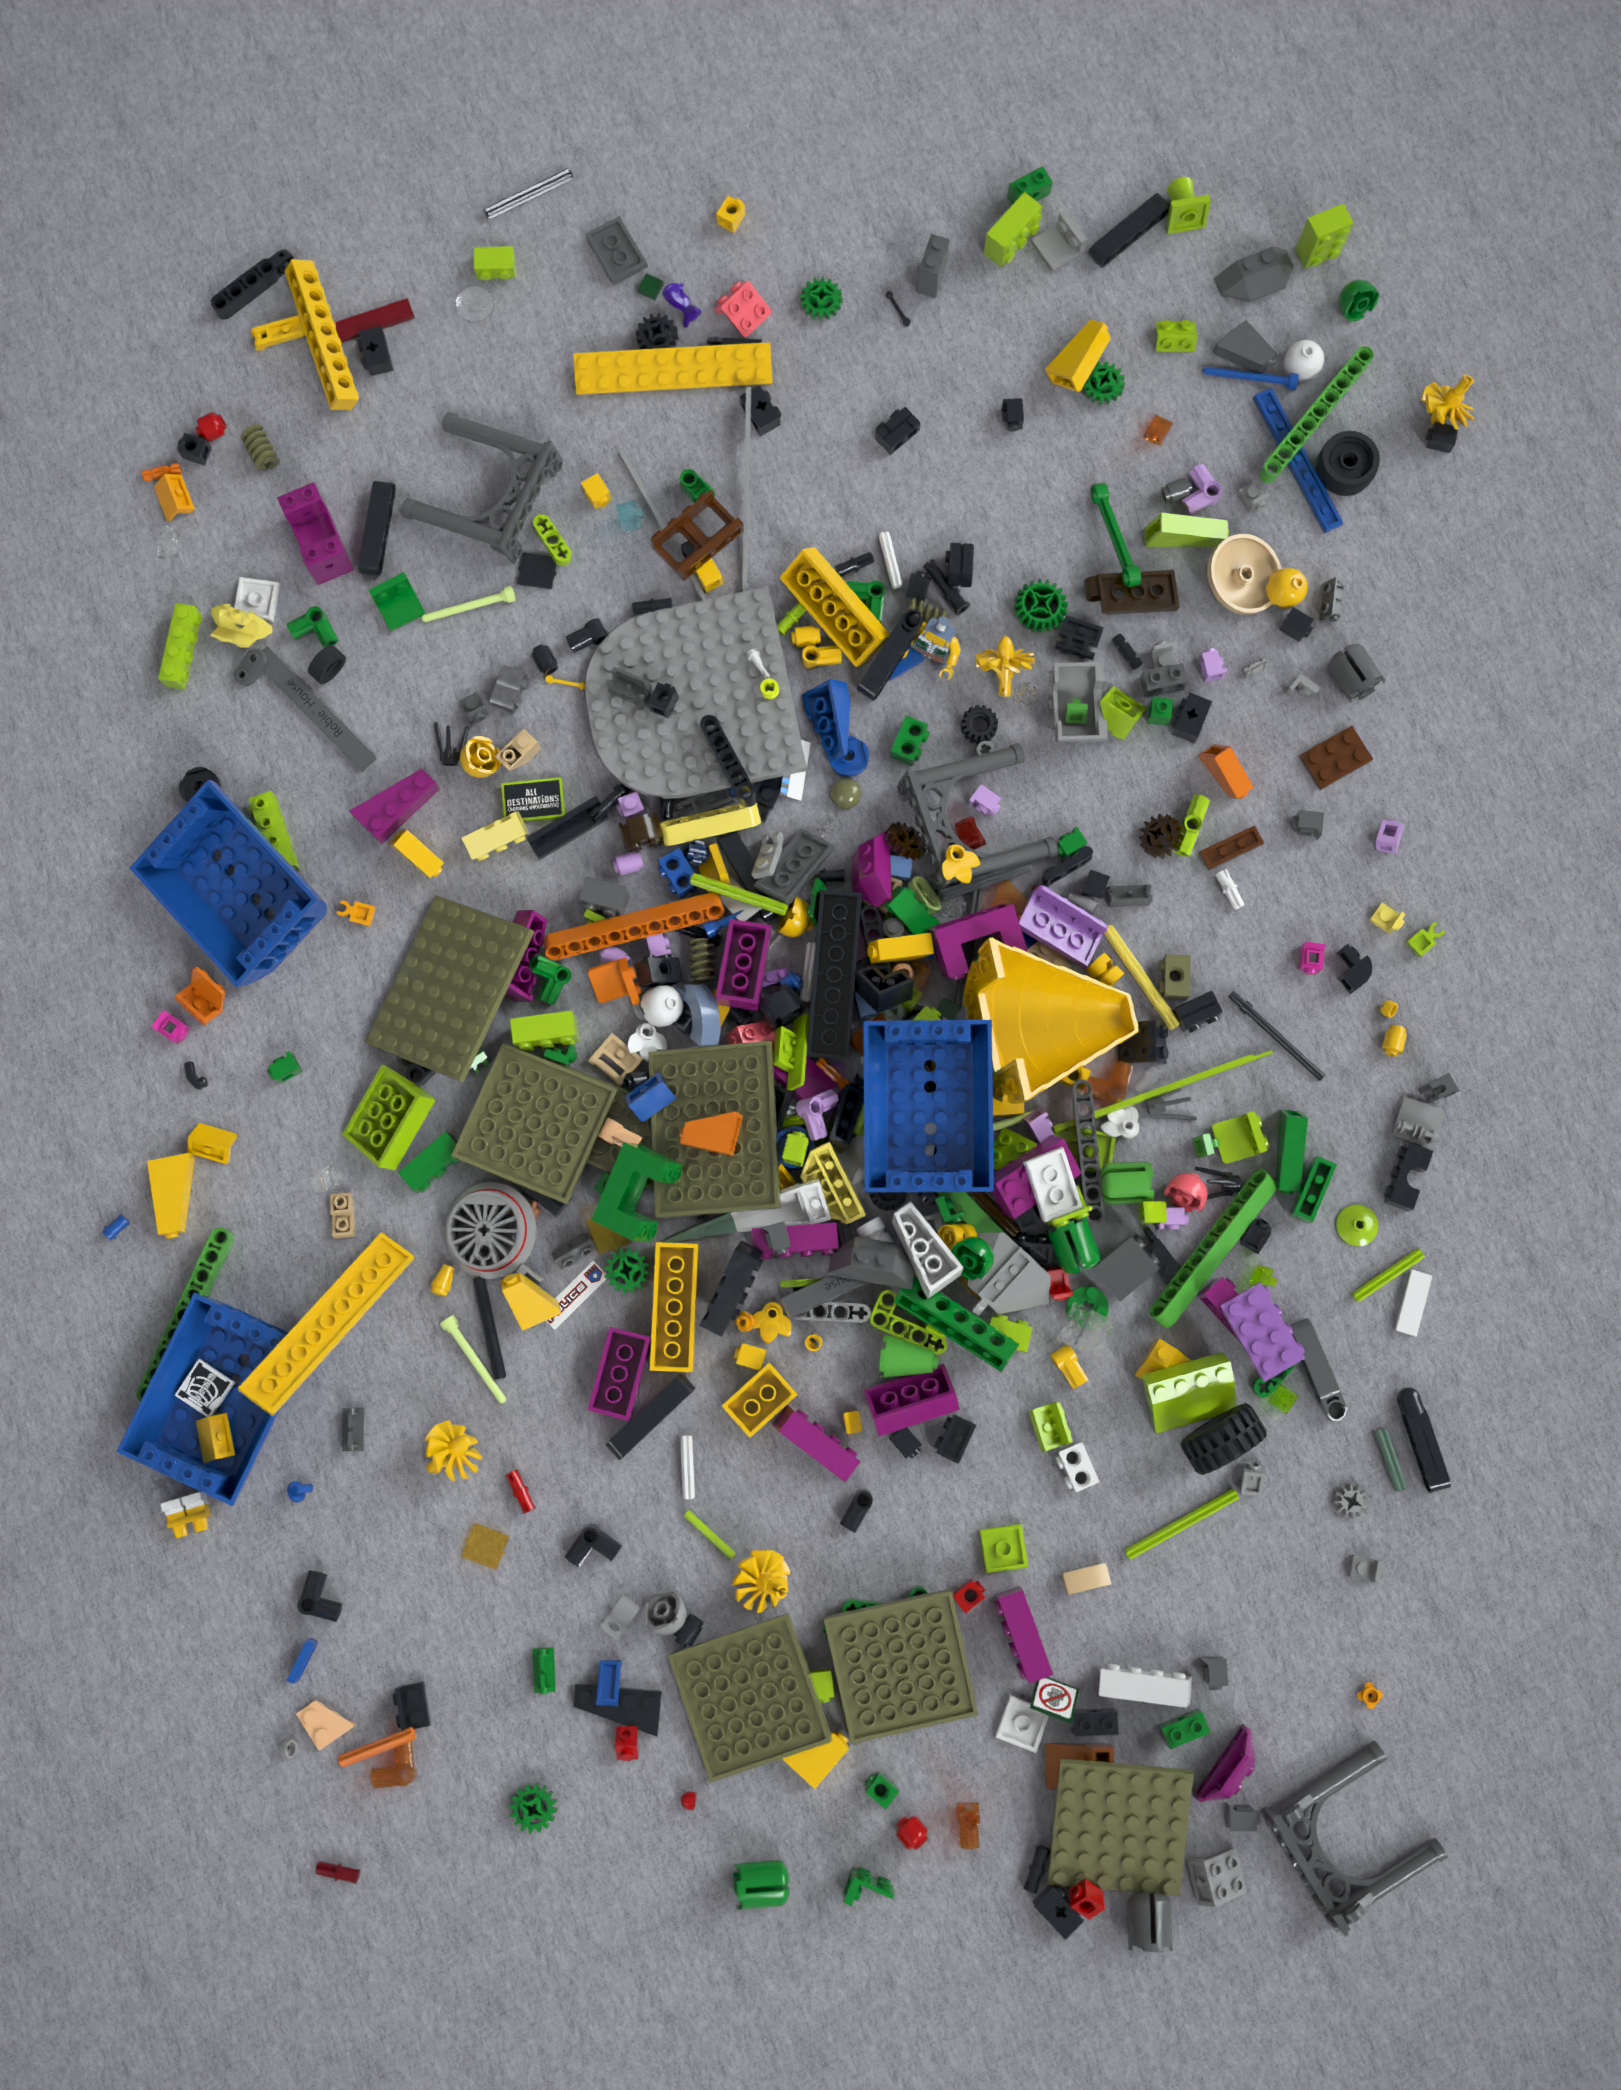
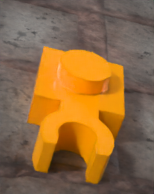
(359, 913)

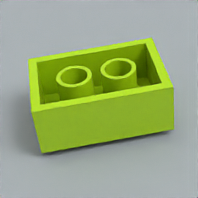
(1013, 230)
(1324, 236)
(545, 1030)

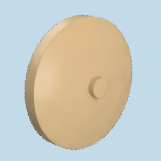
(1240, 573)

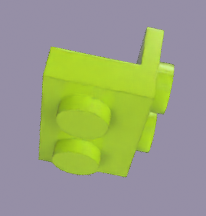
(1176, 336)
(1050, 1426)

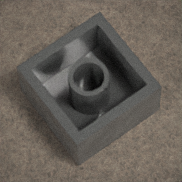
(604, 897)

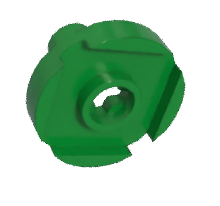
(1090, 1295)

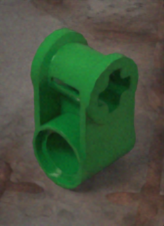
(696, 488)

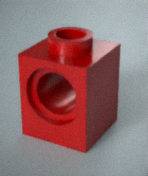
(967, 1605)
(1087, 1899)

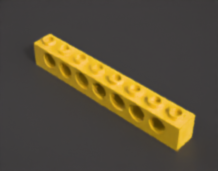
(321, 335)

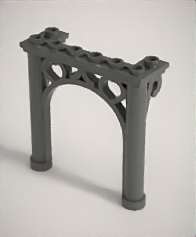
(501, 537)
(914, 787)
(1374, 1888)

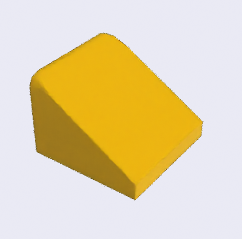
(852, 1422)

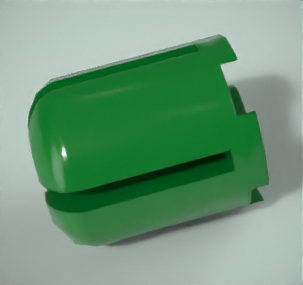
(1084, 1244)
(761, 1884)

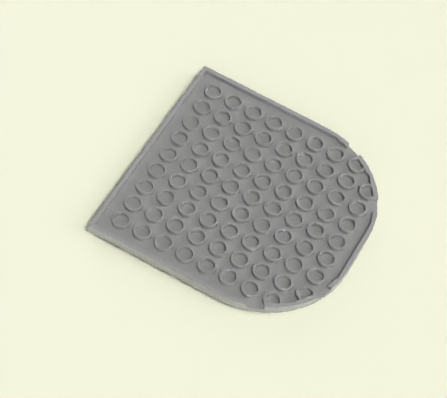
(704, 657)

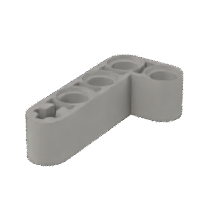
(829, 1312)

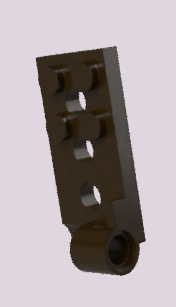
(1102, 589)

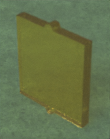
(604, 1238)
(485, 1546)

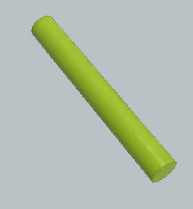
(708, 1533)

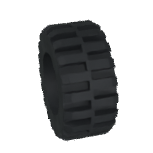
(1223, 1439)

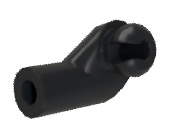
(192, 1078)

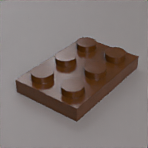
(1336, 758)

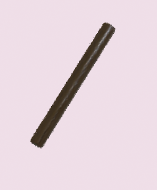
(994, 1211)

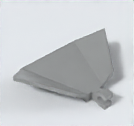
(1013, 1281)

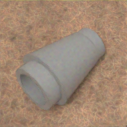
(1085, 902)

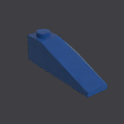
(830, 711)

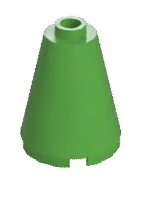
(905, 1358)

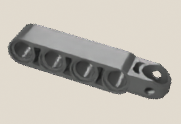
(1319, 1371)

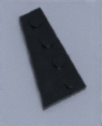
(634, 1707)

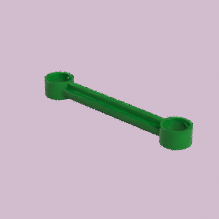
(1130, 573)

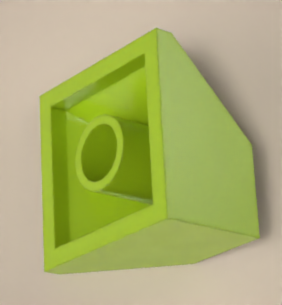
(1120, 712)

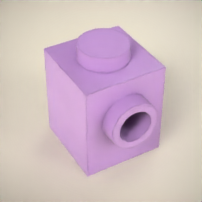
(630, 806)

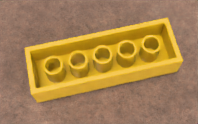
(835, 606)
(674, 1307)

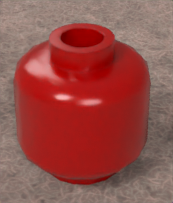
(211, 426)
(911, 1832)

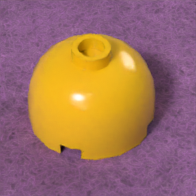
(1287, 587)
(479, 758)
(796, 919)

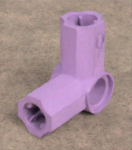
(1200, 499)
(812, 1109)

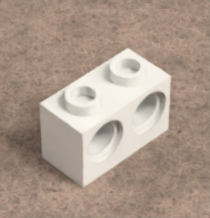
(1082, 1464)

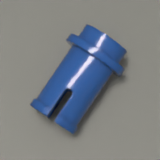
(115, 1227)

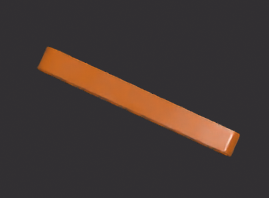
(633, 926)

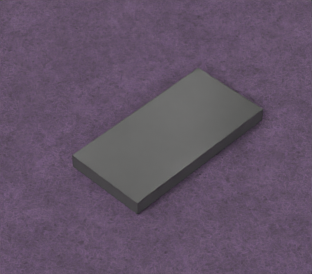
(795, 866)

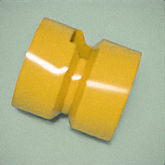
(1104, 970)
(953, 1233)

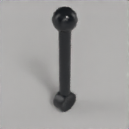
(906, 321)

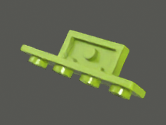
(791, 1051)

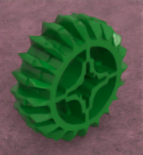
(1030, 616)

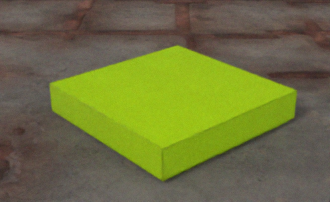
(1003, 1548)

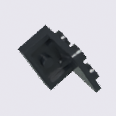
(1146, 1045)

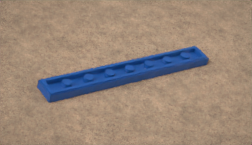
(1300, 465)

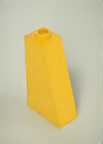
(1078, 358)
(171, 1190)

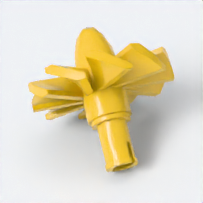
(1446, 402)
(1004, 663)
(449, 1447)
(766, 1575)

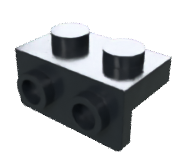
(955, 1438)

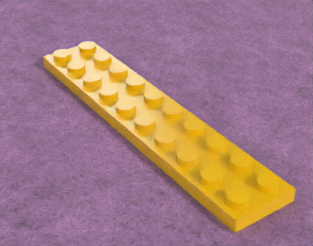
(673, 368)
(326, 1324)

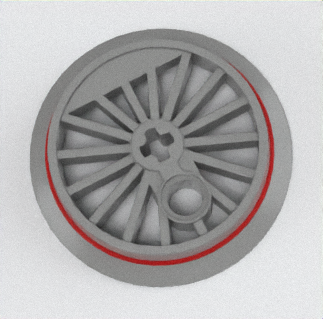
(496, 1195)

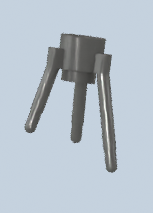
(1157, 1106)

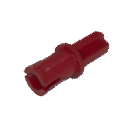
(337, 1872)

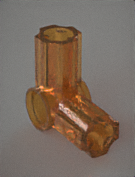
(1119, 1080)
(391, 1775)
(968, 1819)

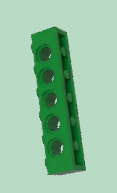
(958, 1325)

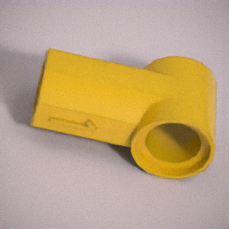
(824, 656)
(1066, 1361)

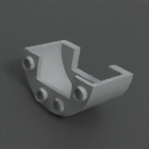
(1081, 682)

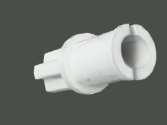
(1229, 889)

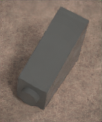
(1246, 349)

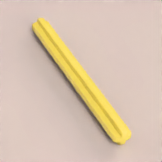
(1141, 978)

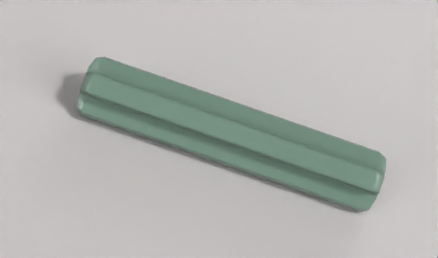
(1390, 1459)

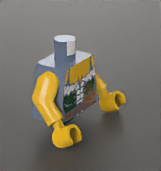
(938, 643)

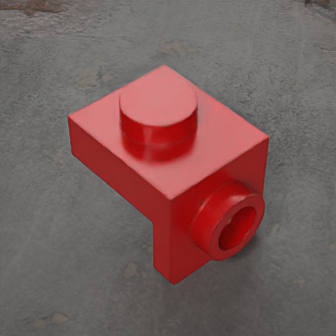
(1059, 1284)
(626, 1743)

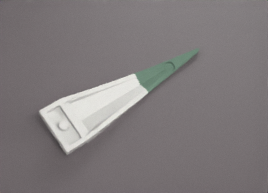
(799, 1206)

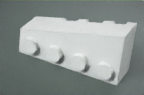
(927, 1253)
(1145, 1686)

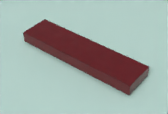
(383, 316)

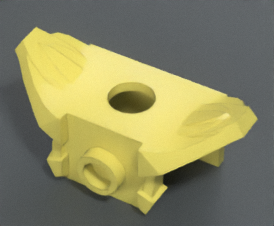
(228, 631)

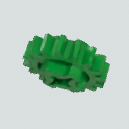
(823, 307)
(1110, 389)
(631, 1284)
(541, 1812)

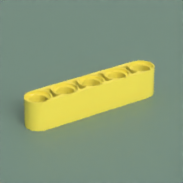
(709, 824)

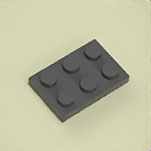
(616, 250)

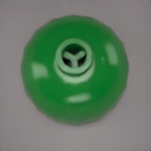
(1357, 299)
(974, 1256)

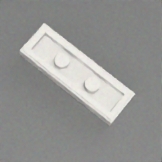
(1413, 1303)

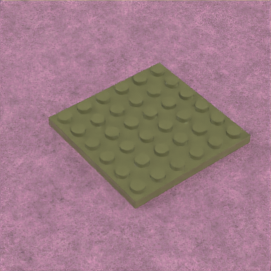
(534, 1123)
(901, 1666)
(750, 1697)
(1120, 1826)

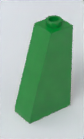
(1290, 1150)

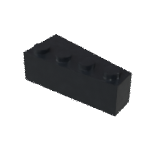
(732, 1288)

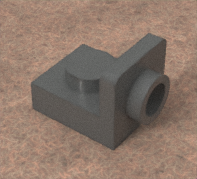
(474, 708)

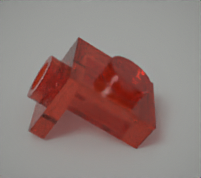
(969, 833)

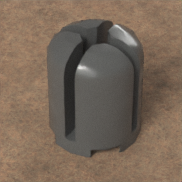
(1355, 672)
(1150, 1922)

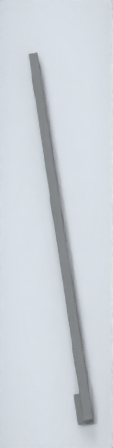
(746, 488)
(658, 518)

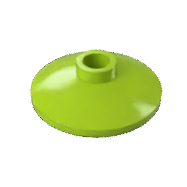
(1347, 1227)

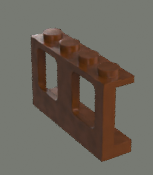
(704, 546)

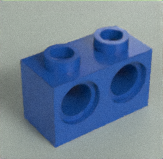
(683, 871)

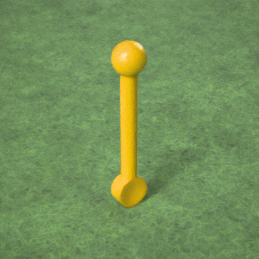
(549, 679)

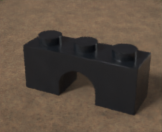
(1400, 1193)

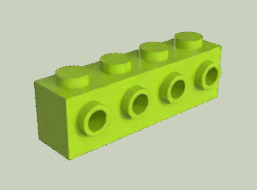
(180, 646)
(272, 825)

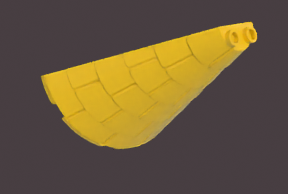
(1042, 1018)

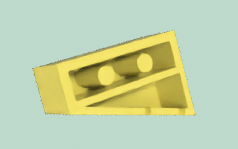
(495, 836)

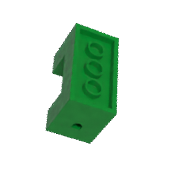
(625, 1187)

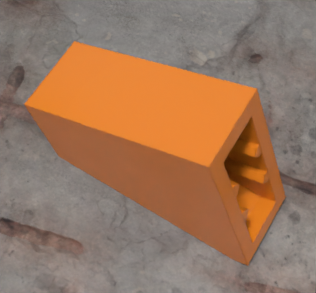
(1226, 770)
(713, 1133)

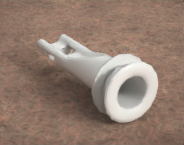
(753, 656)

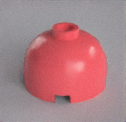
(1187, 1192)

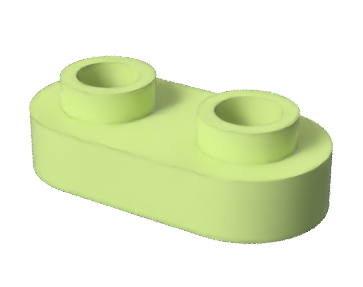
(925, 894)

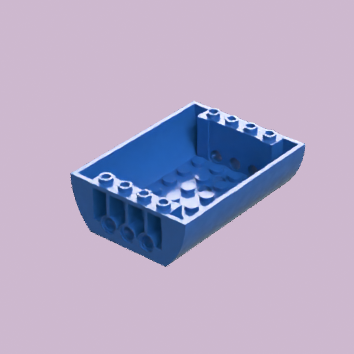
(221, 907)
(901, 1108)
(165, 1428)

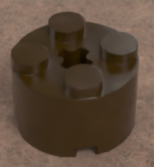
(641, 832)

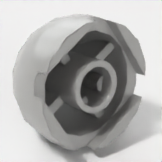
(665, 1612)

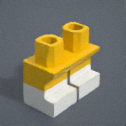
(185, 1510)

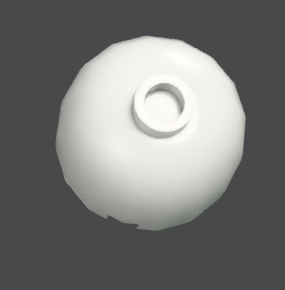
(1304, 359)
(662, 1005)

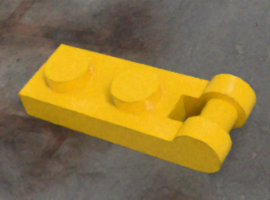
(277, 332)

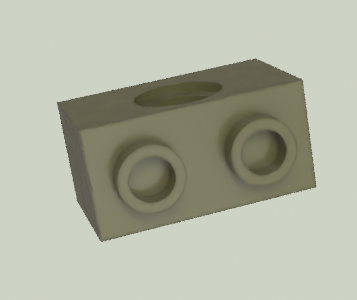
(1182, 967)

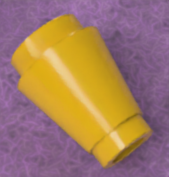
(442, 1282)

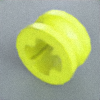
(769, 695)

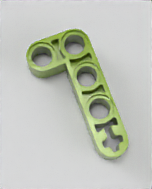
(890, 1319)

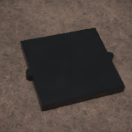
(537, 571)

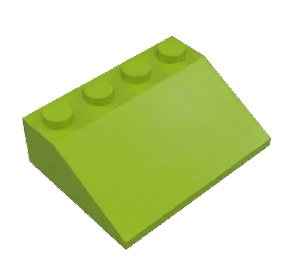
(388, 1118)
(1190, 1392)

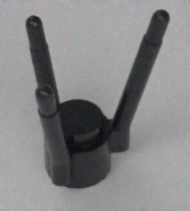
(449, 755)
(1229, 1182)

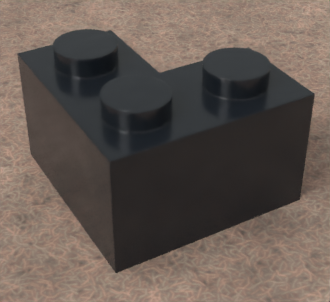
(883, 991)

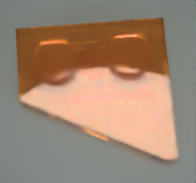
(1010, 894)

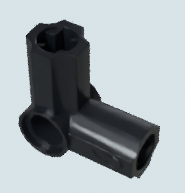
(602, 1544)
(322, 1607)

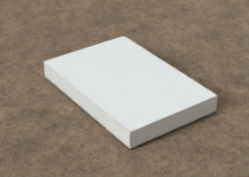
(1052, 1184)

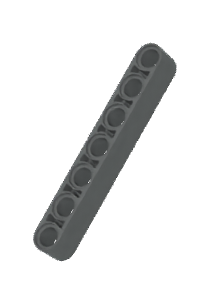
(1090, 1140)

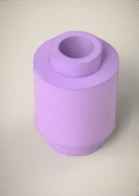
(628, 863)
(611, 954)

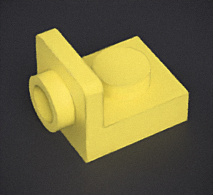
(1387, 918)

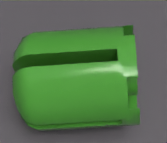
(1127, 1182)

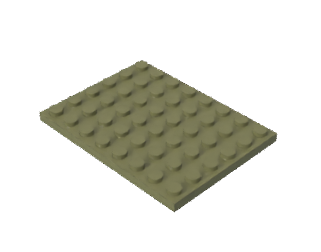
(449, 988)
(711, 1084)

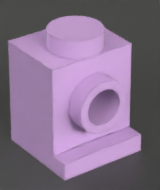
(1212, 665)
(985, 801)
(1389, 836)
(658, 944)
(1039, 1125)
(1175, 1218)

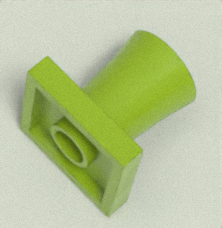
(1185, 209)

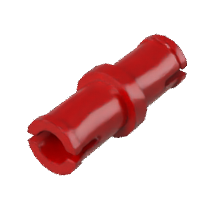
(520, 1491)

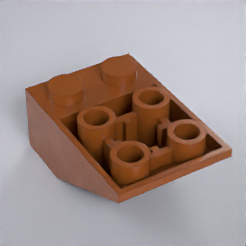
(1076, 1751)

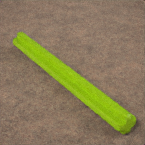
(1181, 1524)

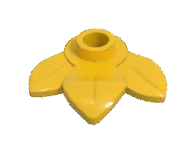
(960, 866)
(772, 1325)

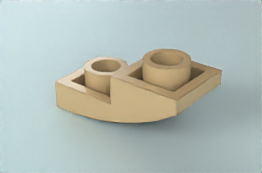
(342, 1215)
(1086, 1579)

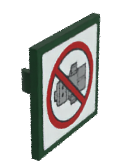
(1054, 1699)

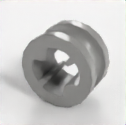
(984, 744)

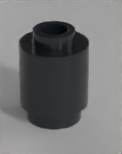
(544, 659)
(634, 1079)
(689, 1631)

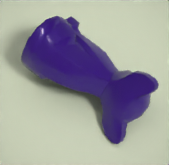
(677, 298)

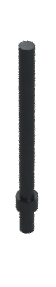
(1246, 1008)

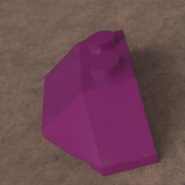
(872, 870)
(1230, 1769)

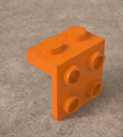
(614, 981)
(202, 997)

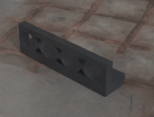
(564, 829)

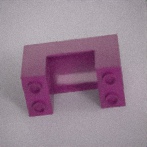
(316, 533)
(948, 936)

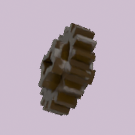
(1161, 827)
(905, 841)

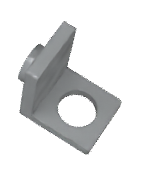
(620, 1617)

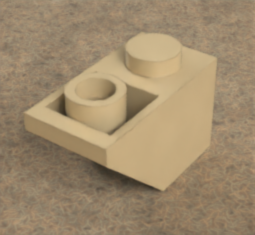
(518, 751)

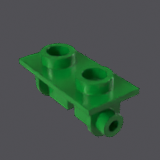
(544, 1670)

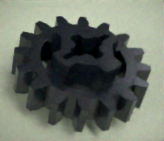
(656, 333)

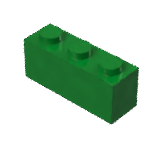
(910, 911)
(430, 1163)
(1312, 1190)

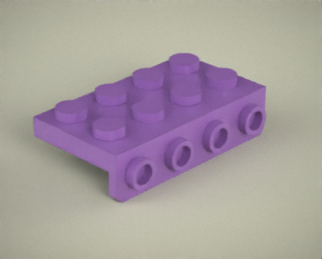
(1061, 925)
(1262, 1331)

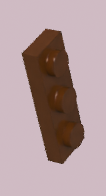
(1231, 848)

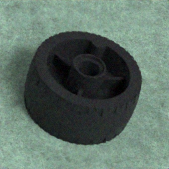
(1350, 449)

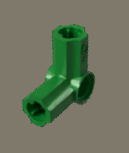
(873, 603)
(304, 624)
(553, 984)

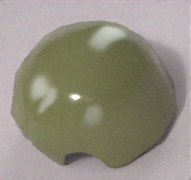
(846, 793)

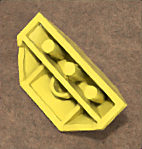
(838, 1189)

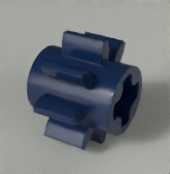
(696, 853)

